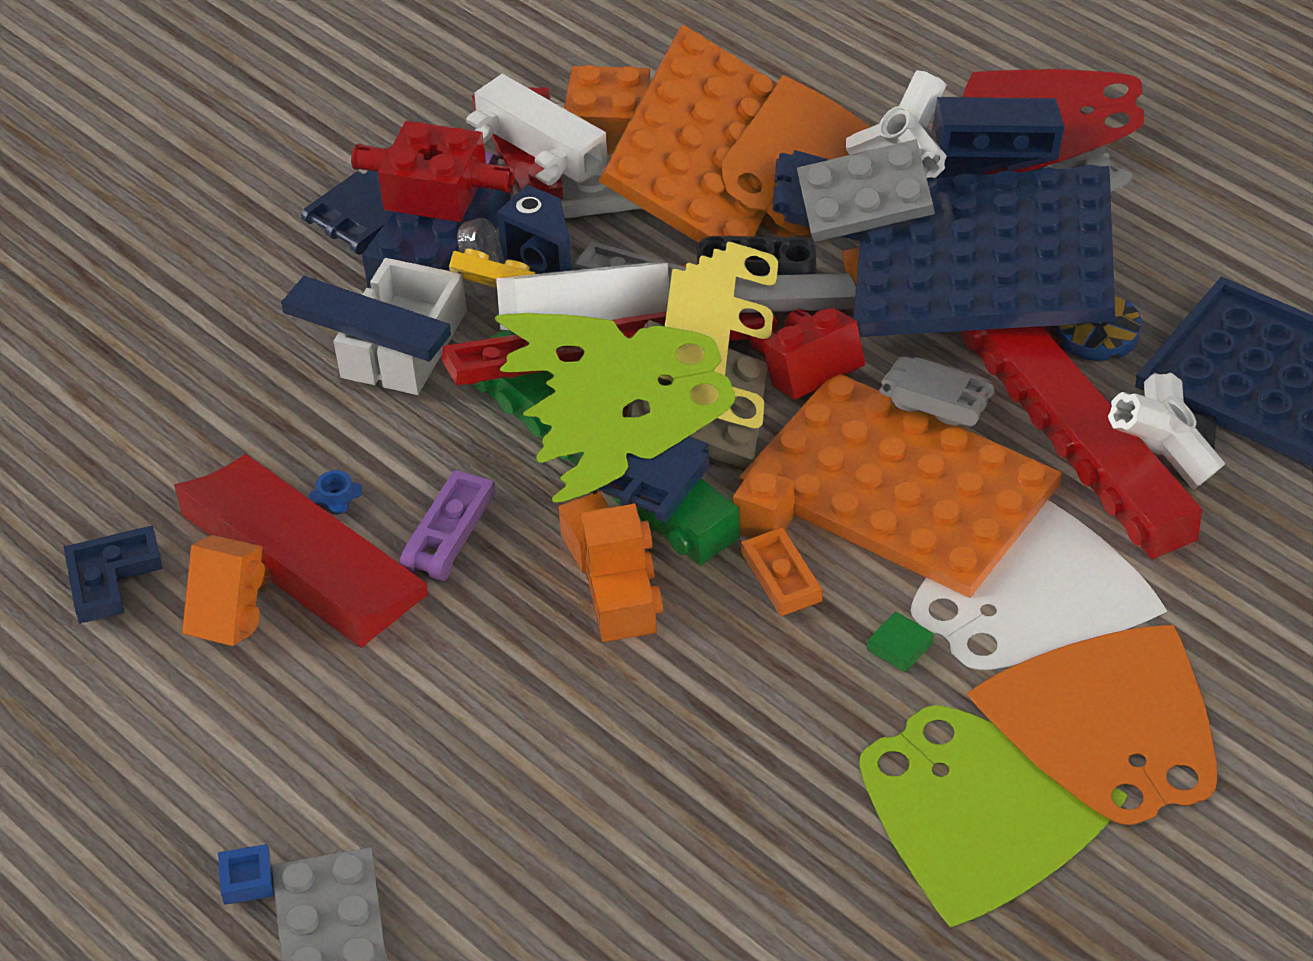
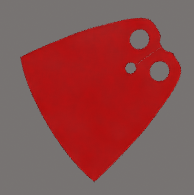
(1072, 91)

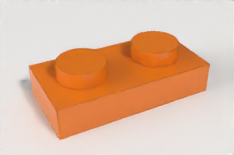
(781, 571)

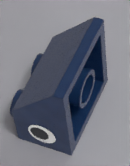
(535, 231)

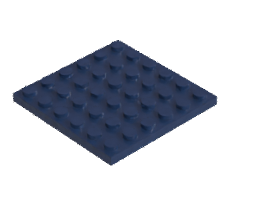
(993, 256)

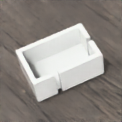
(414, 288)

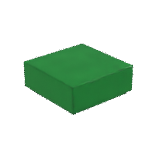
(900, 641)

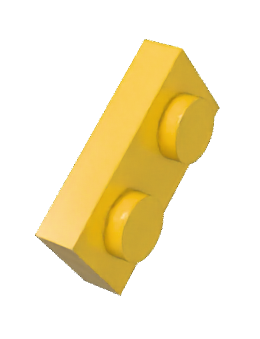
(479, 269)

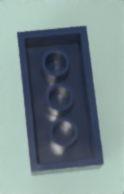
(428, 239)

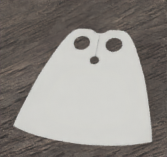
(1048, 592)

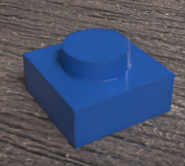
(245, 874)

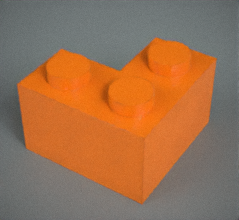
(620, 572)

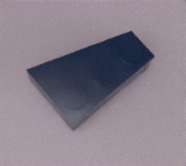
(996, 133)

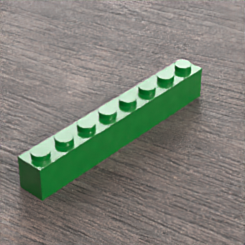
(699, 526)

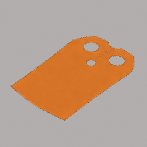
(787, 121)

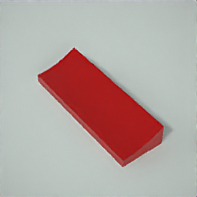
(304, 548)

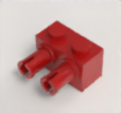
(811, 350)

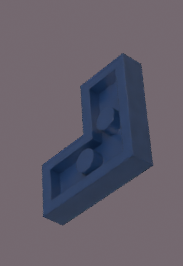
(101, 562)

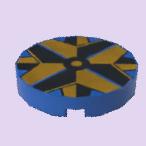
(1104, 339)

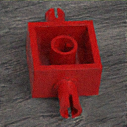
(432, 170)

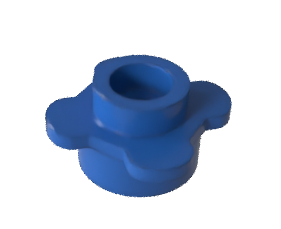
(335, 491)

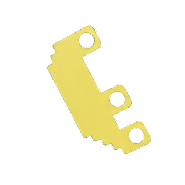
(705, 303)

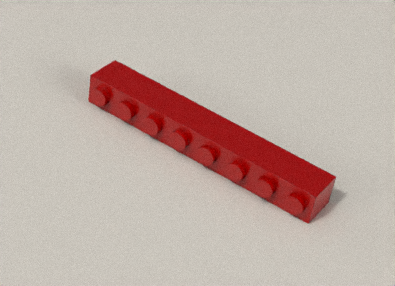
(1076, 420)

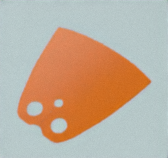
(1097, 705)

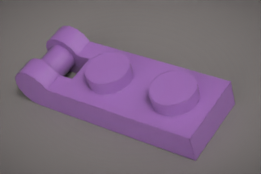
(448, 524)

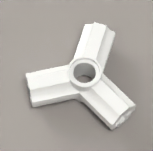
(908, 123)
(1166, 427)

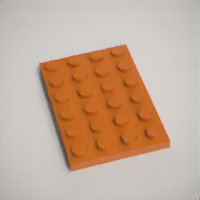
(682, 133)
(906, 483)

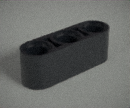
(794, 255)

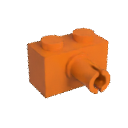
(223, 590)

